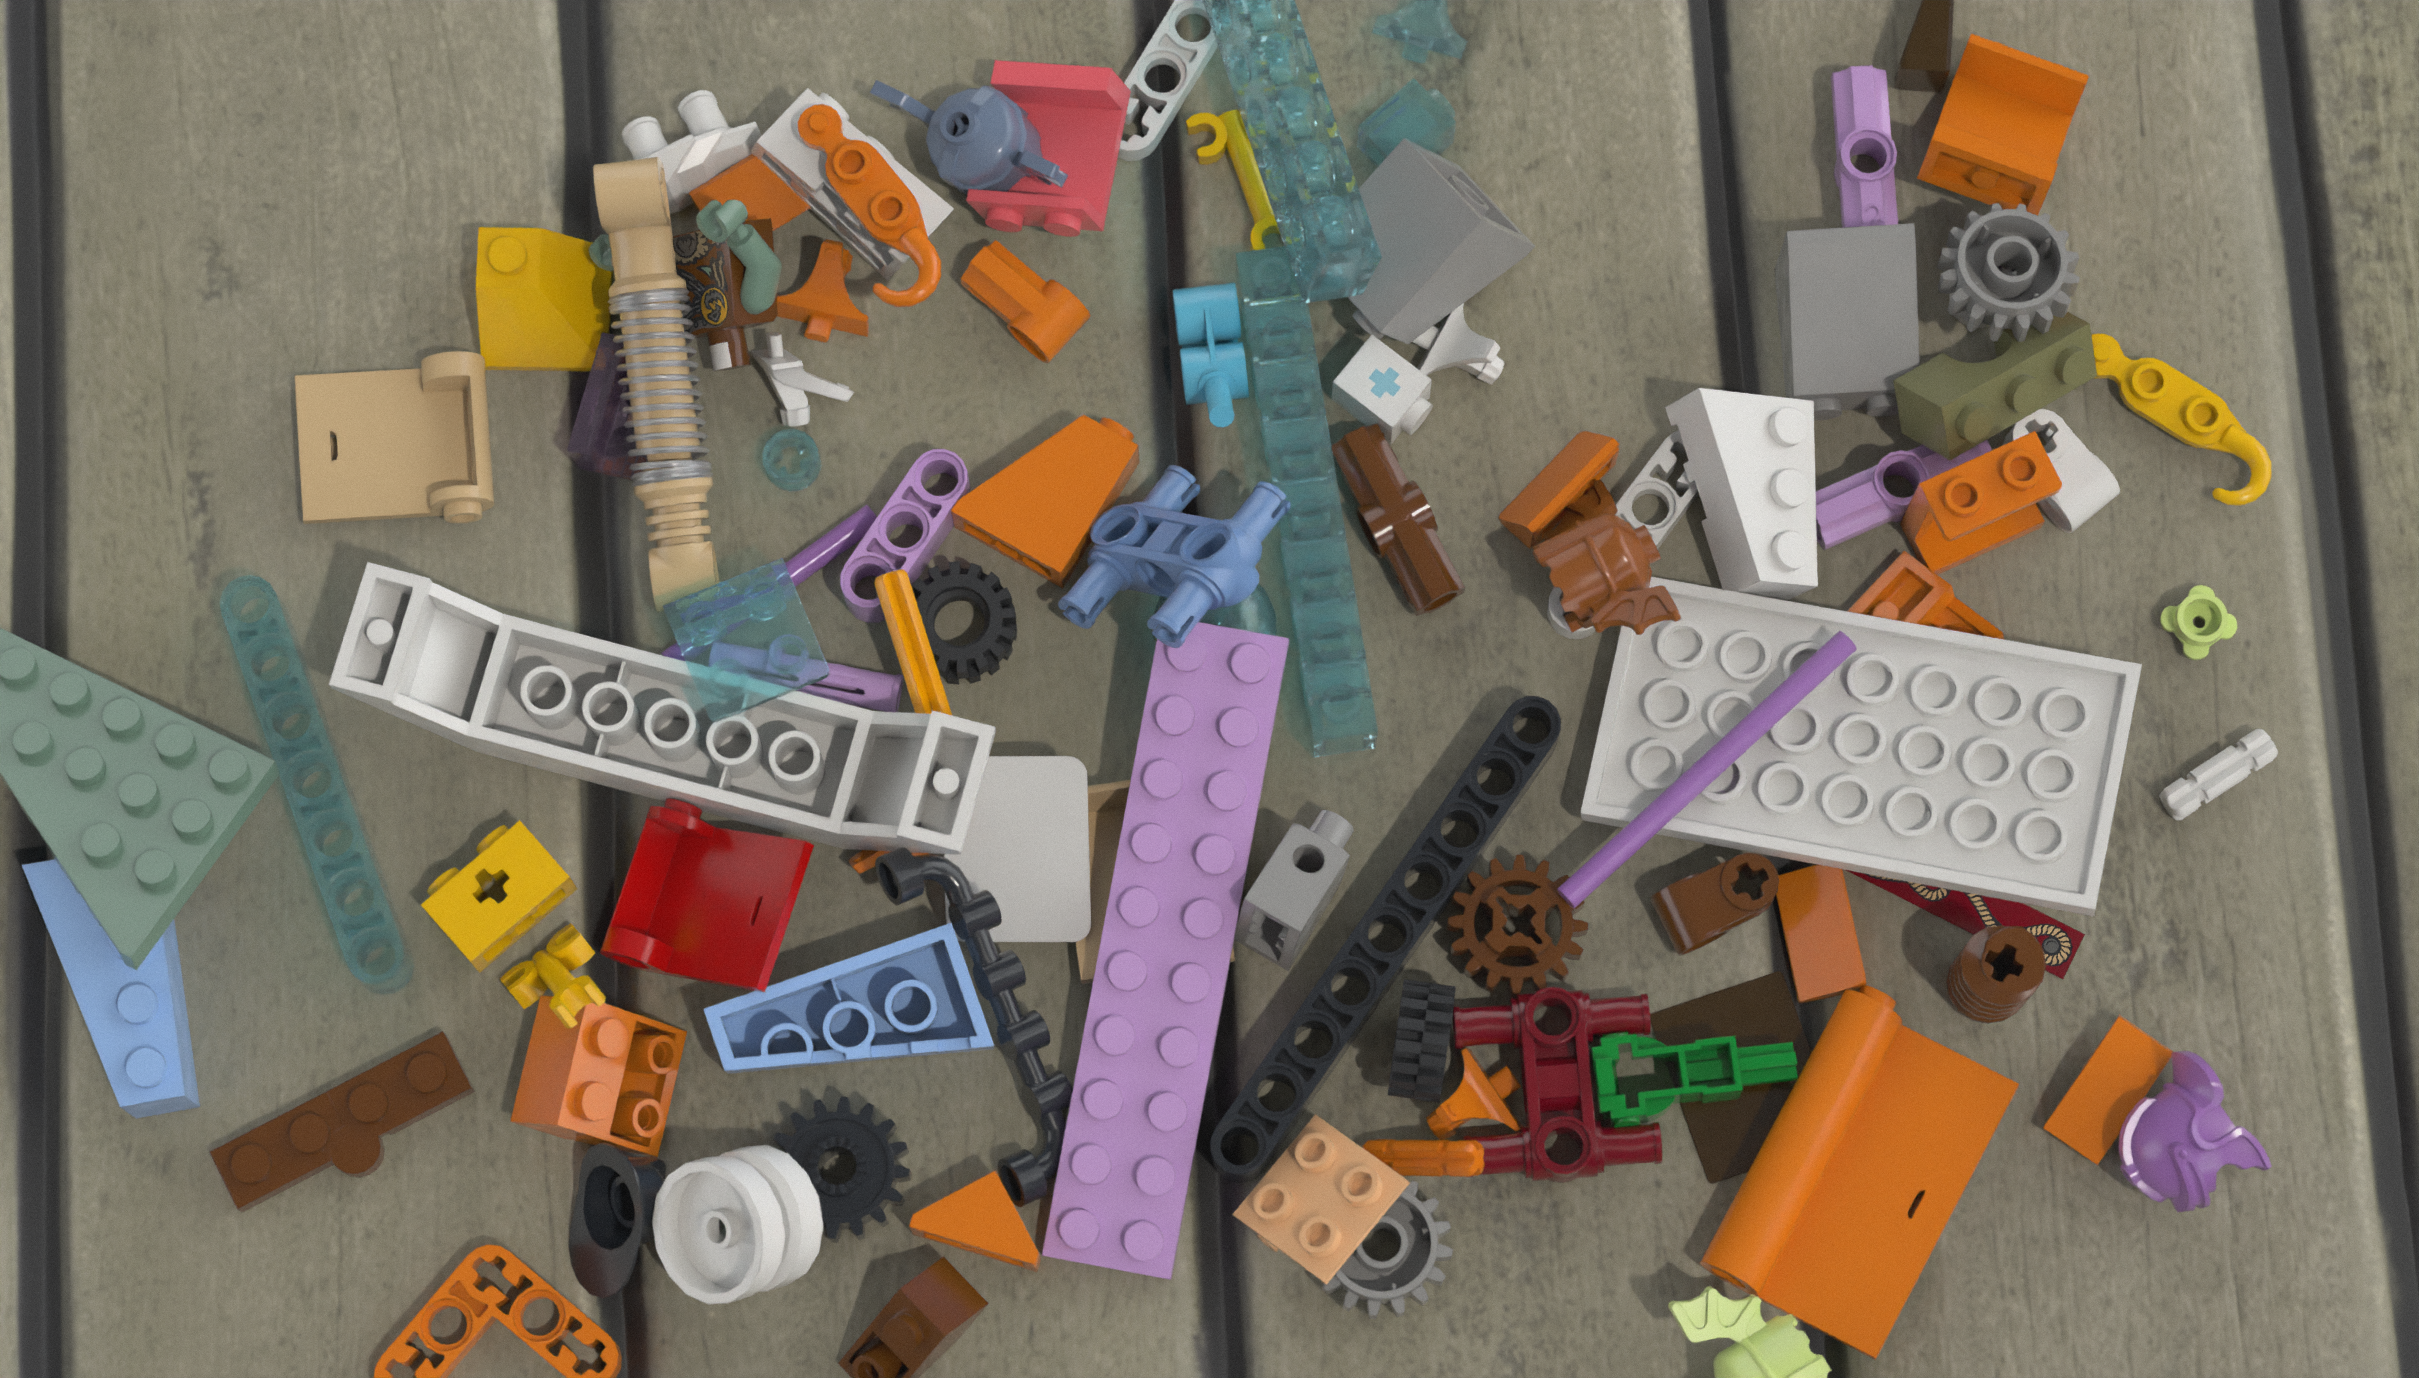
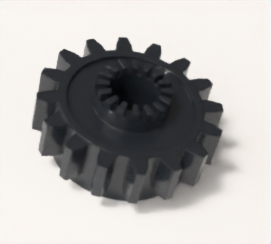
(876, 1170)

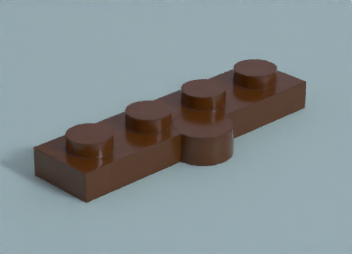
(343, 1124)

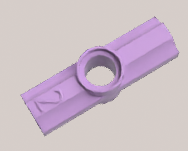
(1865, 129)
(1864, 503)

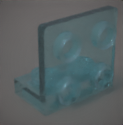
(746, 640)

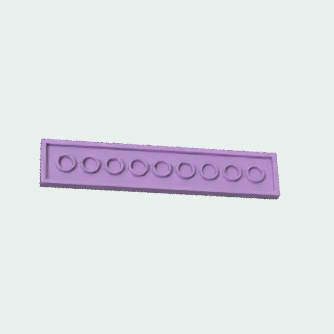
(1165, 951)

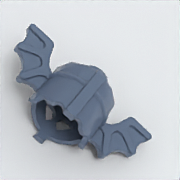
(978, 139)

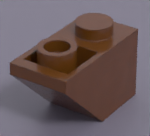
(916, 1325)

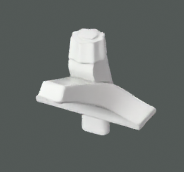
(1460, 347)
(790, 380)

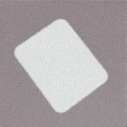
(1031, 848)

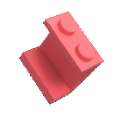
(1080, 129)

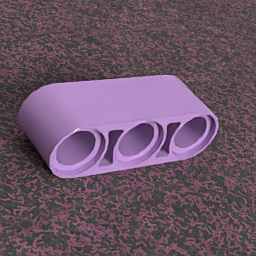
(912, 506)

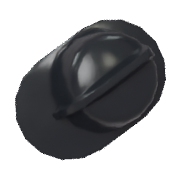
(612, 1216)

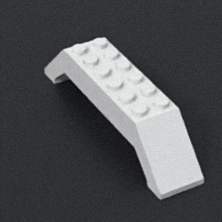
(643, 729)

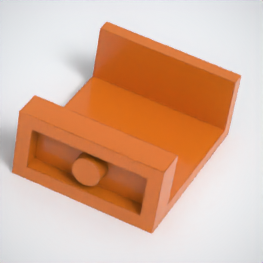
(2002, 126)

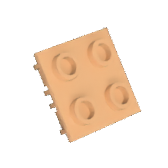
(1320, 1199)

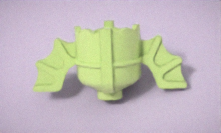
(1759, 1348)

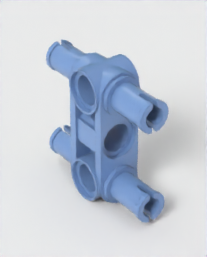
(1174, 555)

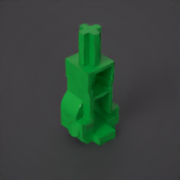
(1704, 1072)

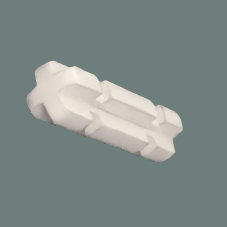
(2218, 774)

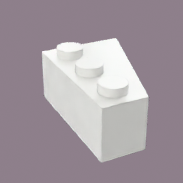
(805, 174)

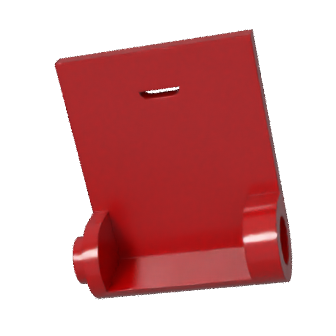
(705, 900)

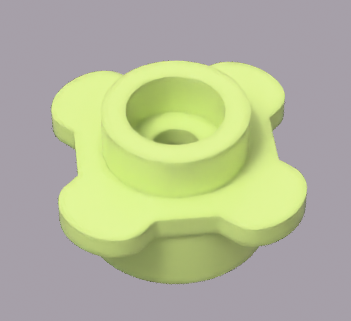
(2203, 604)

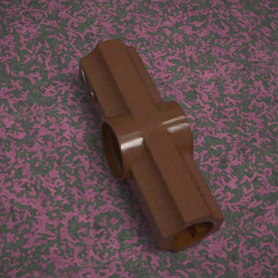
(1396, 519)

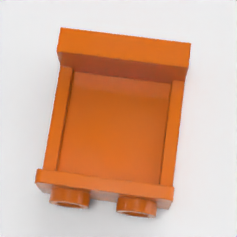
(1980, 504)

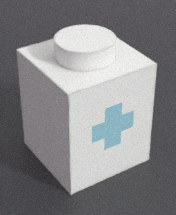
(1383, 390)

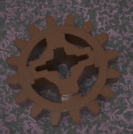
(1497, 945)

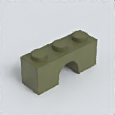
(1962, 404)

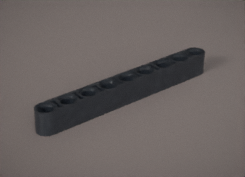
(1394, 907)

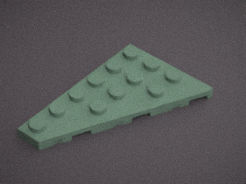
(120, 790)

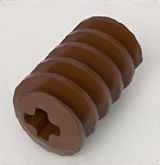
(2020, 967)

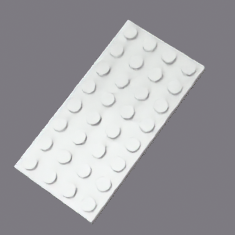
(1906, 763)

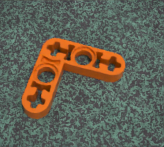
(483, 1310)

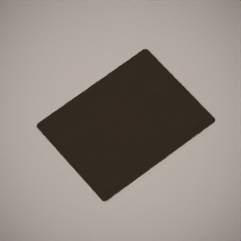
(1757, 1014)

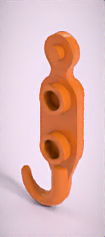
(875, 198)

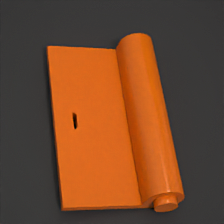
(1831, 1189)

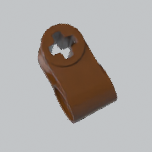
(1706, 906)

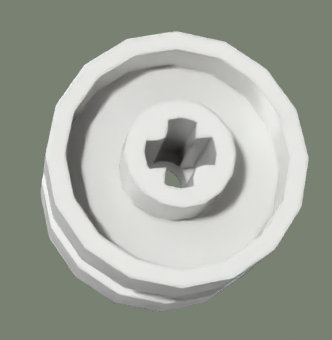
(737, 1224)

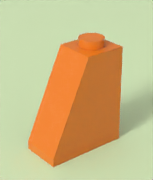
(1051, 497)

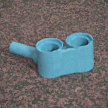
(1210, 351)

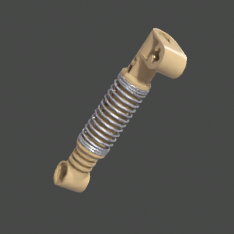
(661, 395)

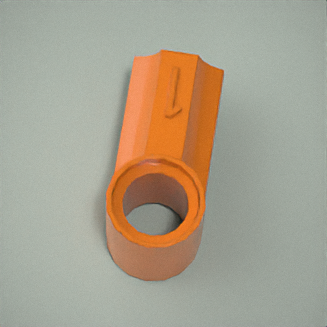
(1037, 311)

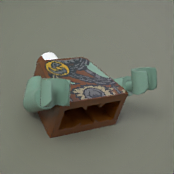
(728, 278)

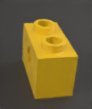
(477, 922)

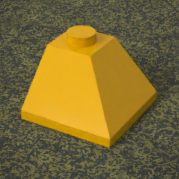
(539, 300)

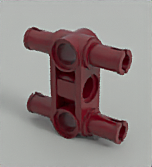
(1559, 1083)

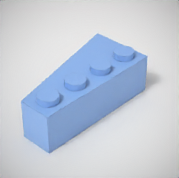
(866, 1008)
(131, 1013)

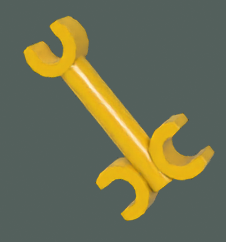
(1232, 135)
(551, 970)

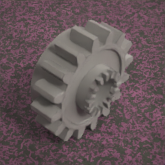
(2004, 301)
(1405, 1273)

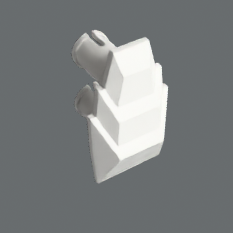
(697, 156)

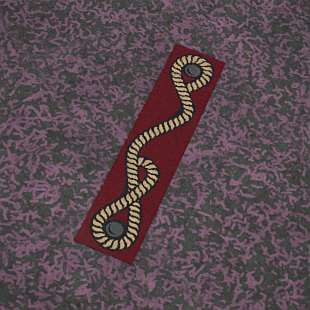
(1977, 912)

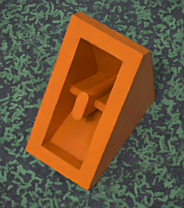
(981, 1222)

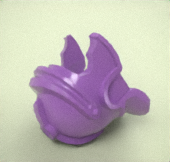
(2183, 1137)

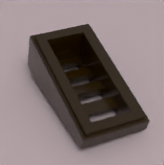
(1928, 49)

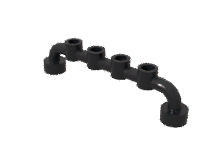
(996, 978)

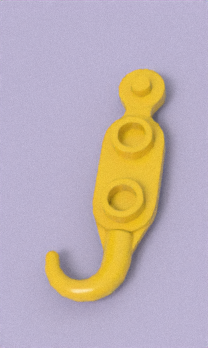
(2184, 412)

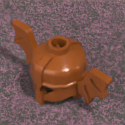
(1604, 567)

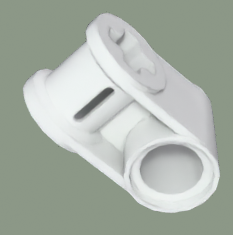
(2084, 477)

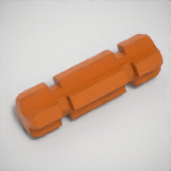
(1429, 1157)

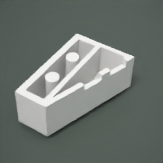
(1755, 486)

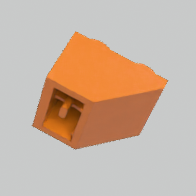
(601, 1078)

